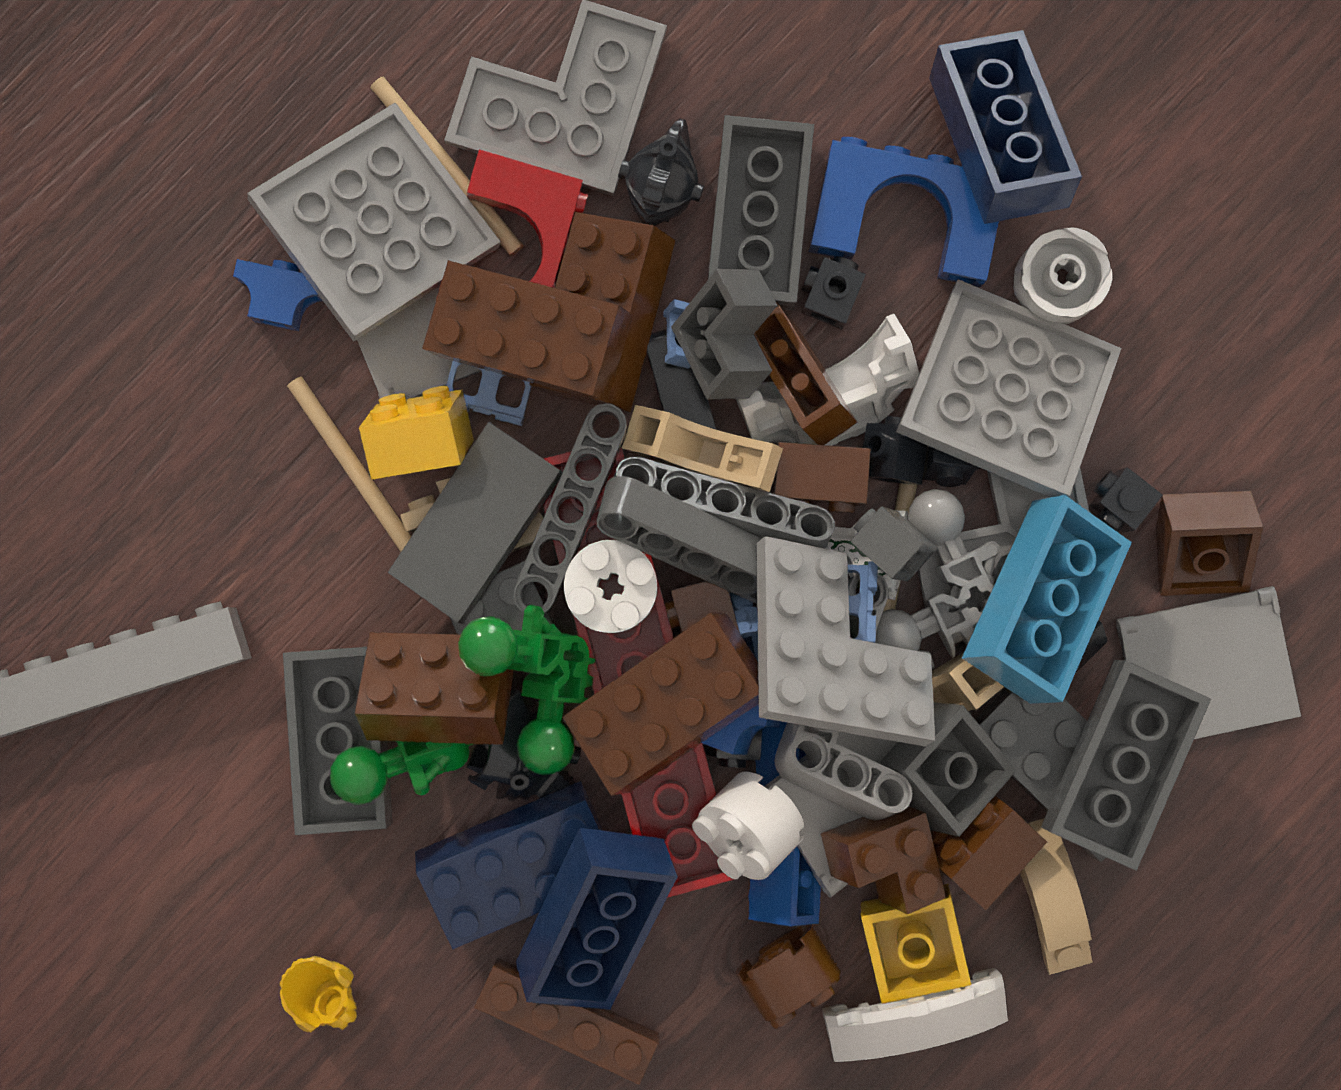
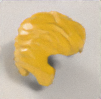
(318, 994)

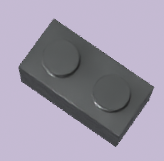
(892, 543)

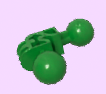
(556, 676)
(362, 773)

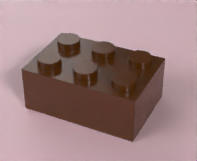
(424, 693)

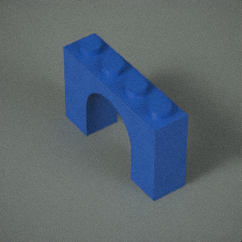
(858, 172)

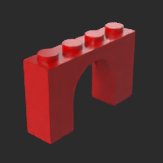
(535, 194)

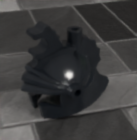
(662, 177)
(504, 766)

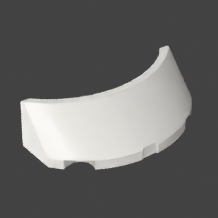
(865, 379)
(916, 1021)

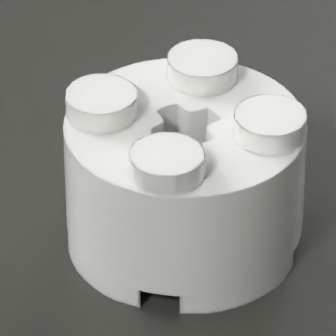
(1087, 275)
(598, 562)
(749, 827)

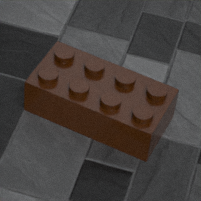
(625, 267)
(528, 331)
(667, 704)

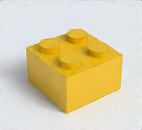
(416, 432)
(915, 950)

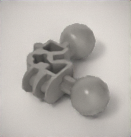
(941, 520)

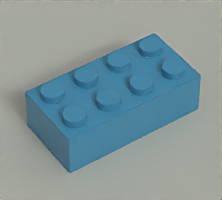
(1047, 600)

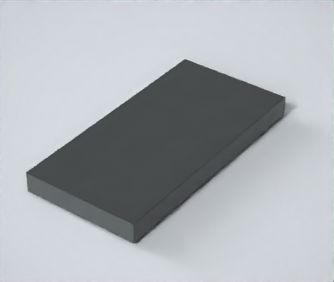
(475, 523)

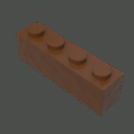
(585, 1032)

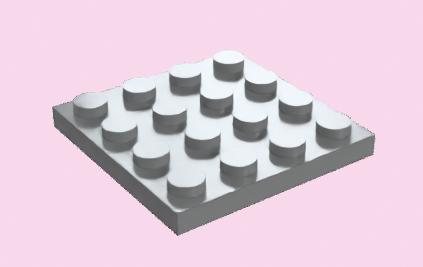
(373, 220)
(1009, 391)

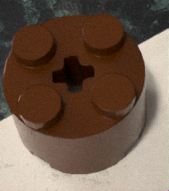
(789, 975)

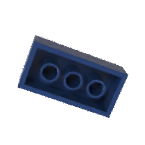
(1004, 127)
(502, 865)
(595, 919)

